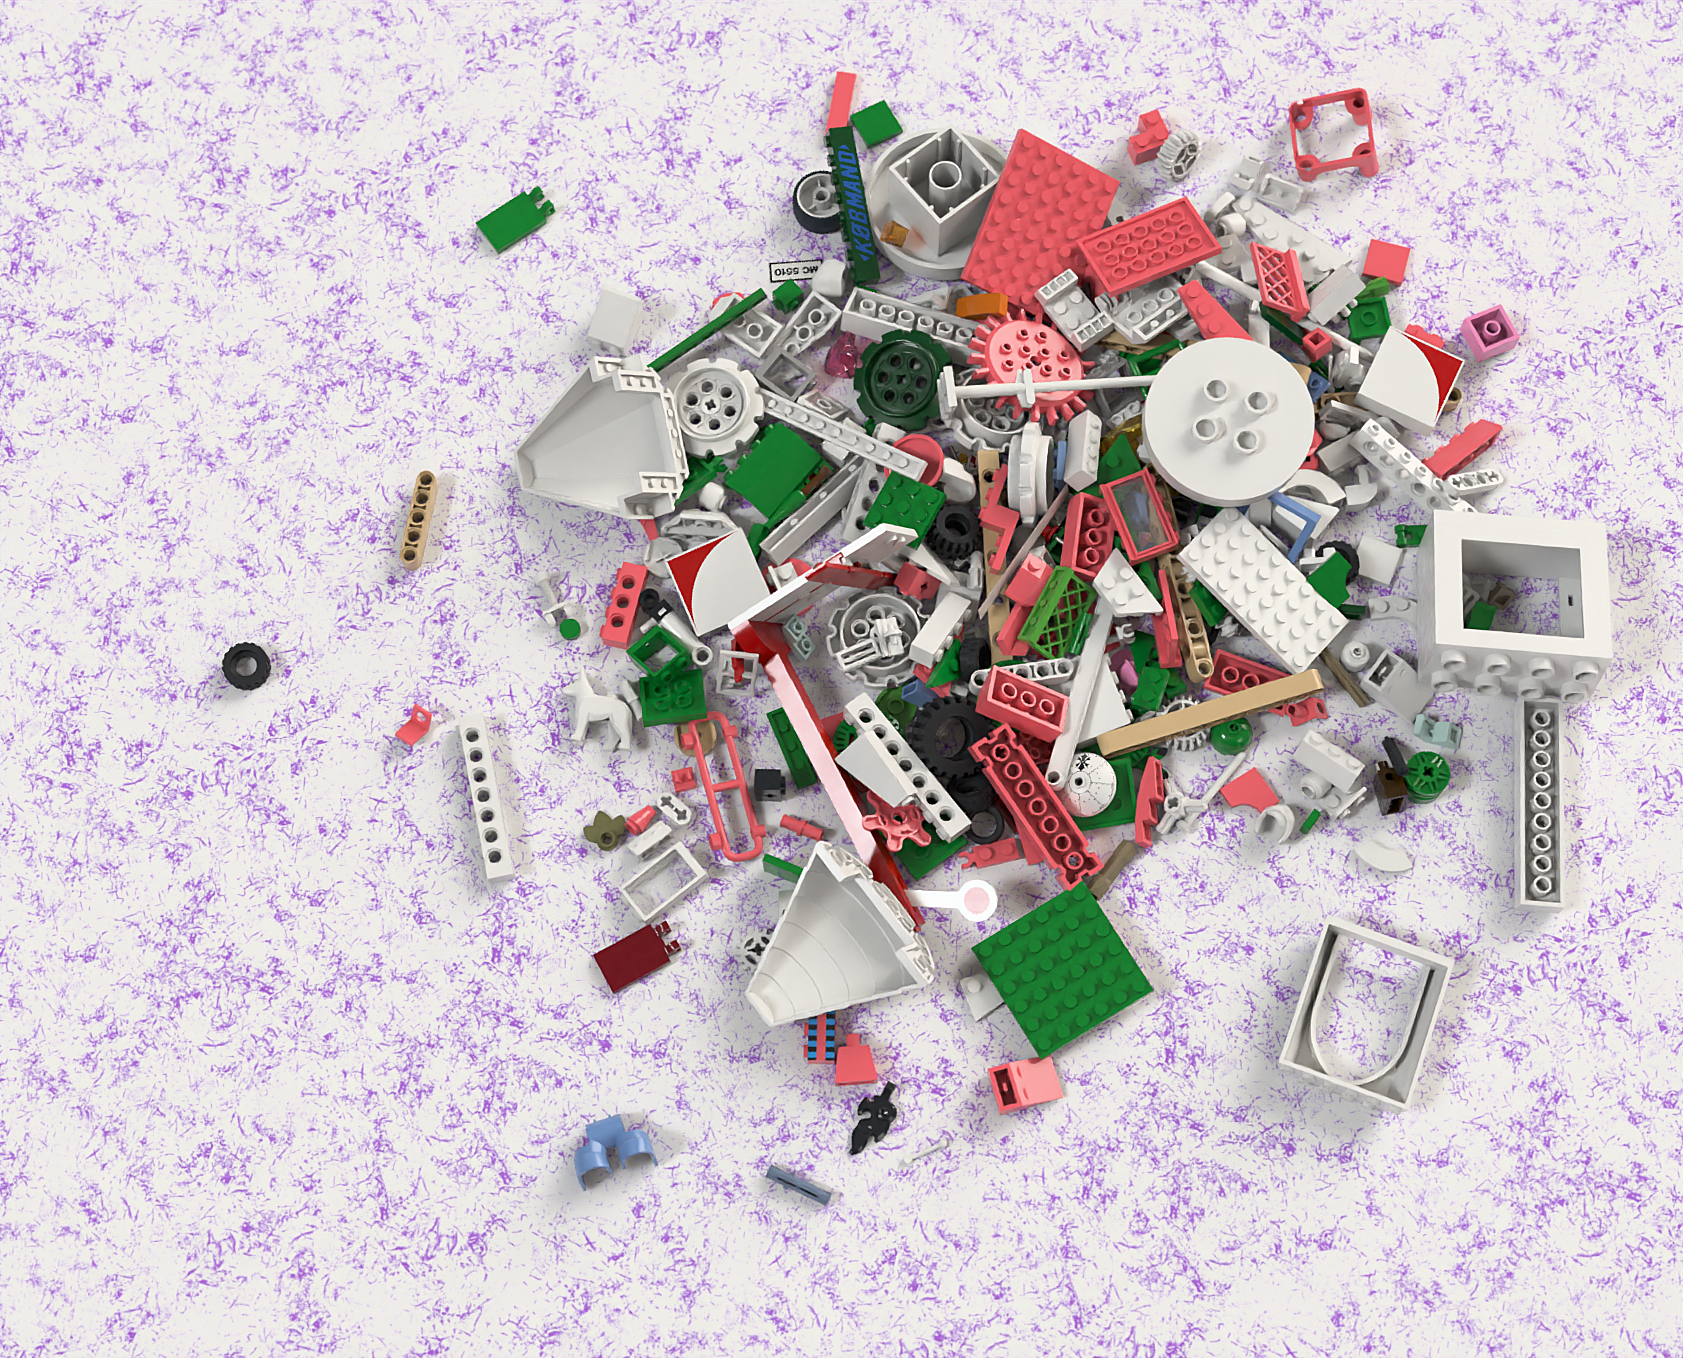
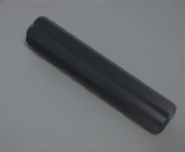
(1395, 756)

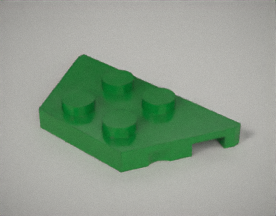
(1115, 464)

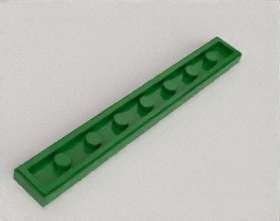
(708, 330)

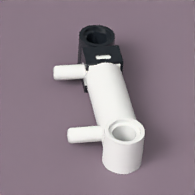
(663, 615)

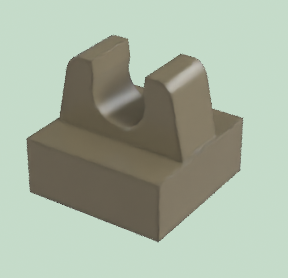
(1501, 595)

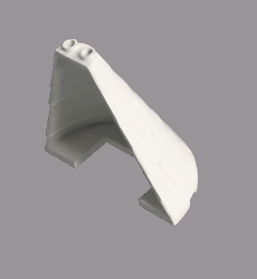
(837, 944)

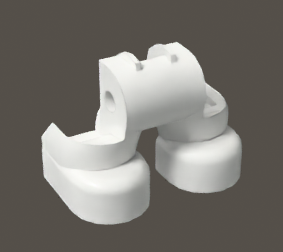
(955, 483)

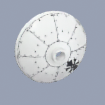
(1094, 792)

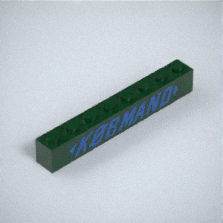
(852, 206)

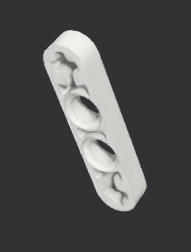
(1472, 482)

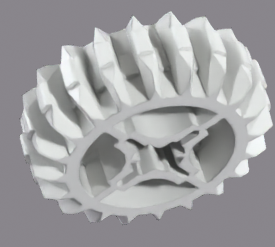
(1178, 155)
(1183, 741)

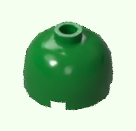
(1231, 736)

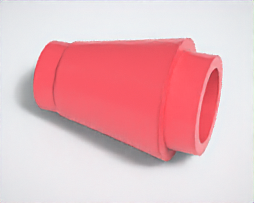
(639, 821)

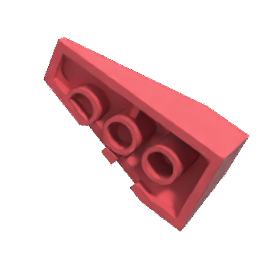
(1030, 581)

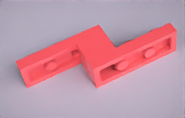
(998, 519)

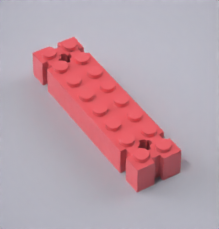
(1035, 807)

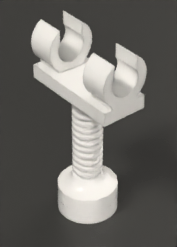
(542, 580)
(1121, 636)

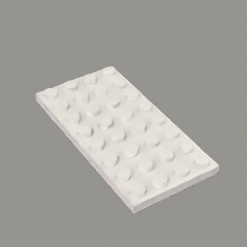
(1262, 589)

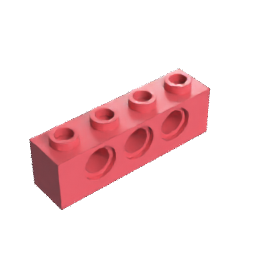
(621, 636)

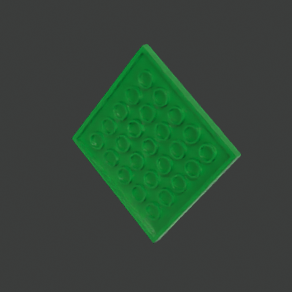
(1062, 970)

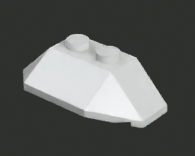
(698, 526)

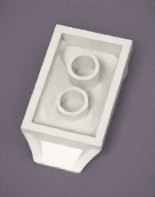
(751, 331)

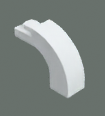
(1316, 486)

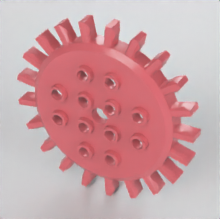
(1012, 348)

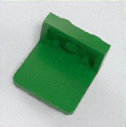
(1150, 690)

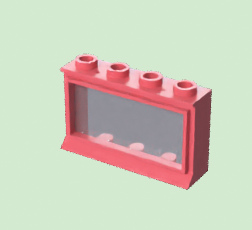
(1140, 516)

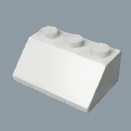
(1328, 761)

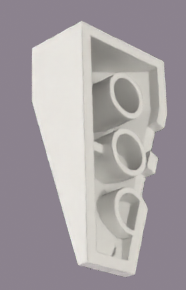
(808, 325)
(926, 558)

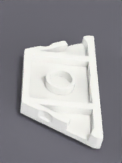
(1123, 589)

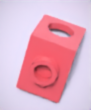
(415, 727)

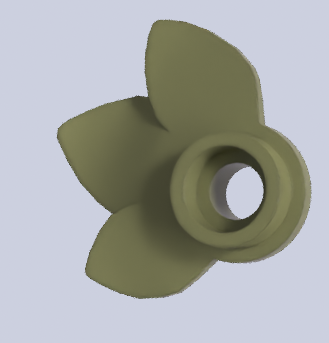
(604, 828)

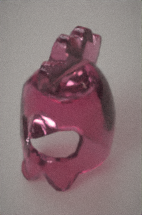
(842, 357)

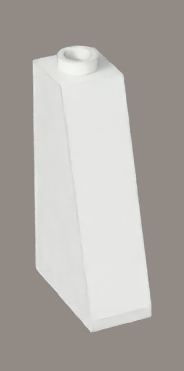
(877, 769)

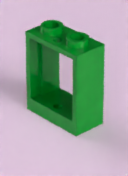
(656, 639)

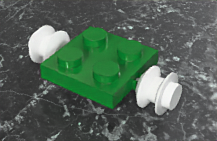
(1210, 606)

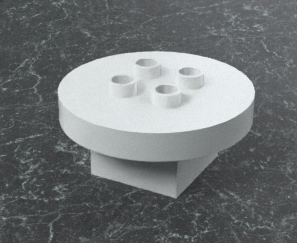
(939, 191)
(1228, 422)

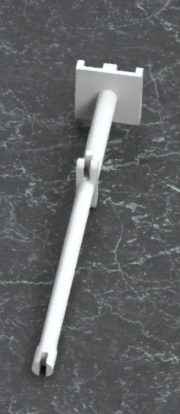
(1254, 295)
(1023, 388)

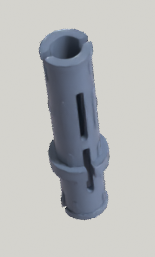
(796, 1184)

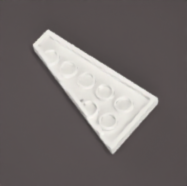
(1278, 233)

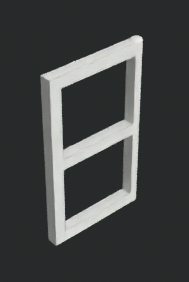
(721, 671)

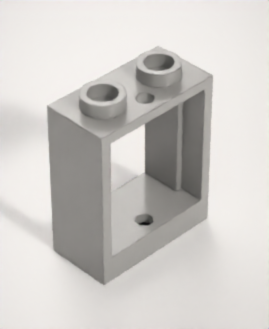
(771, 361)
(1132, 394)

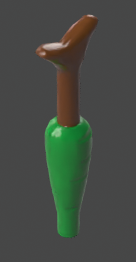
(797, 498)

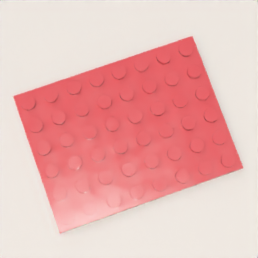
(1034, 222)

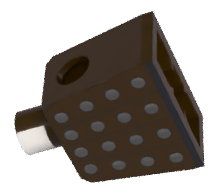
(1389, 789)

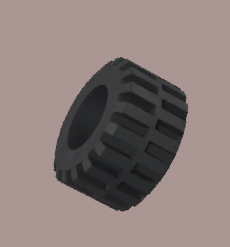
(951, 545)

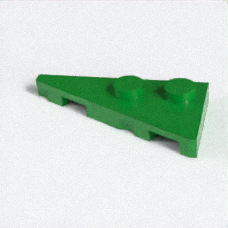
(948, 667)

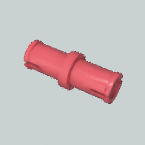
(801, 828)

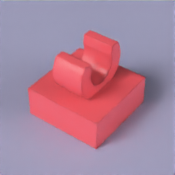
(683, 779)

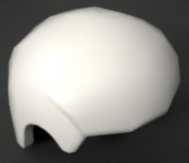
(1332, 431)

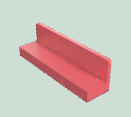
(1008, 635)

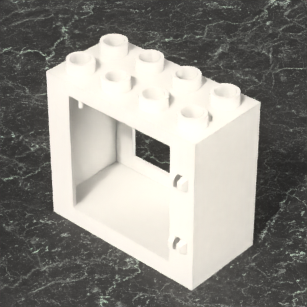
(1505, 660)

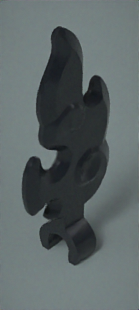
(882, 1114)

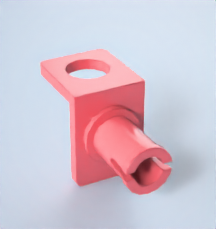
(1306, 711)

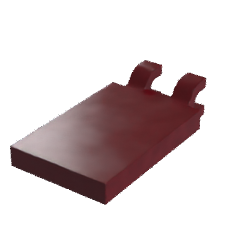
(636, 956)

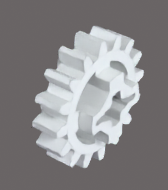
(750, 952)

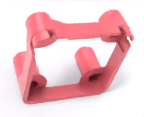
(1363, 155)

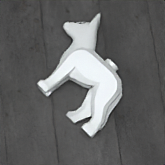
(597, 710)

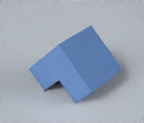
(918, 693)

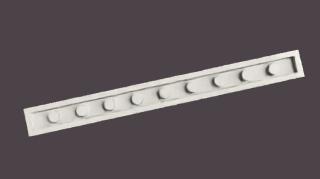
(843, 436)

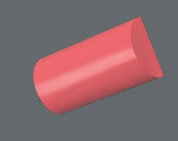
(1238, 674)

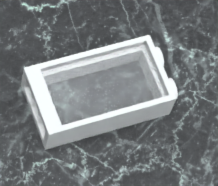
(662, 884)

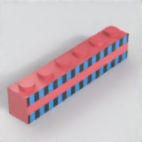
(821, 1038)

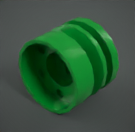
(1426, 788)

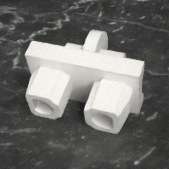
(1310, 563)
(889, 637)

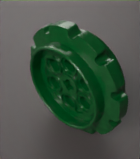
(880, 360)

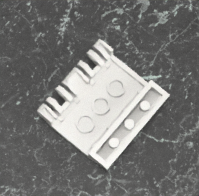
(1145, 309)

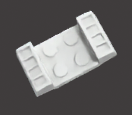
(1073, 311)

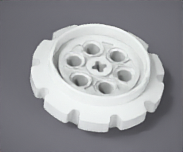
(982, 425)
(733, 430)
(1031, 474)
(856, 615)

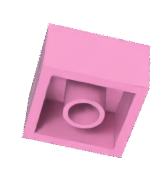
(1489, 333)

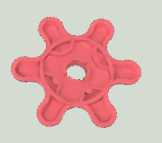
(892, 829)

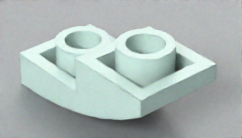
(794, 632)

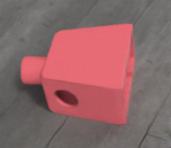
(854, 1063)

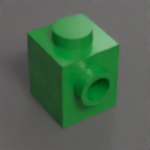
(787, 297)

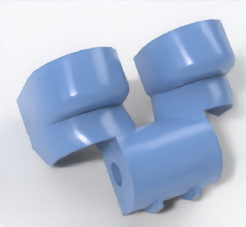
(605, 1135)

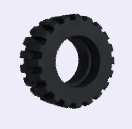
(926, 727)

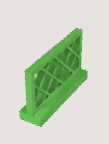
(1047, 606)

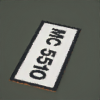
(793, 269)

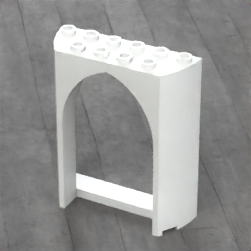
(1395, 1084)

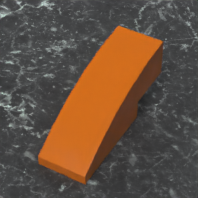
(982, 306)

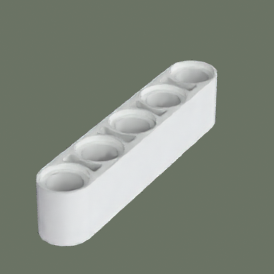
(1030, 670)

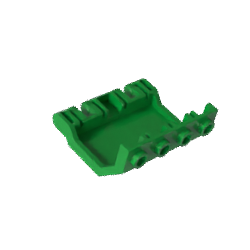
(774, 469)

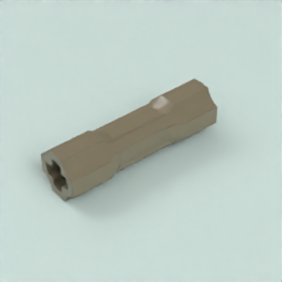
(1121, 857)

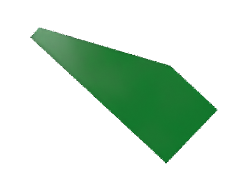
(1141, 649)

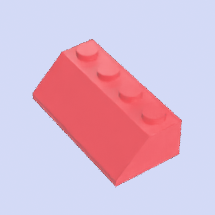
(1463, 448)
(1087, 536)
(1022, 704)

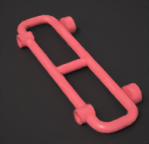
(719, 840)

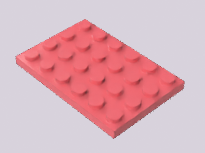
(1148, 246)

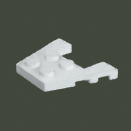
(1230, 260)

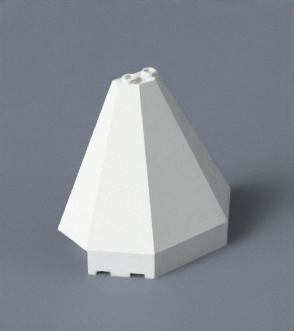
(608, 443)

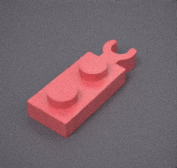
(991, 854)

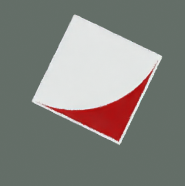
(1409, 381)
(717, 581)

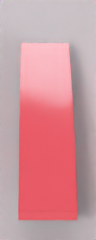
(1149, 795)

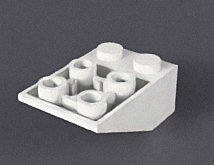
(1396, 686)

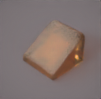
(894, 234)

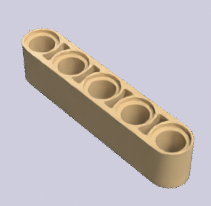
(419, 529)

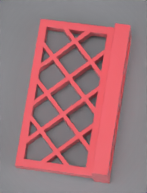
(1289, 278)
(1165, 628)

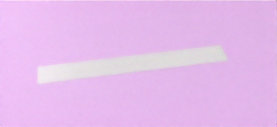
(1023, 551)

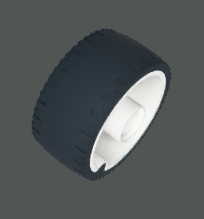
(808, 207)

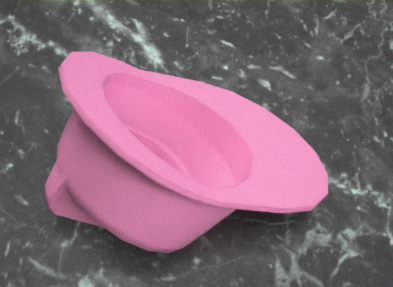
(1125, 671)

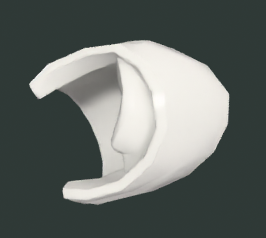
(829, 279)
(1275, 823)

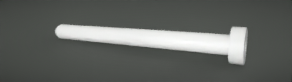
(1184, 825)

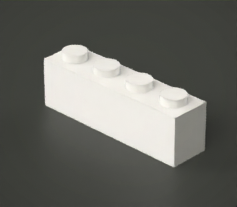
(1082, 450)
(1341, 455)
(940, 629)

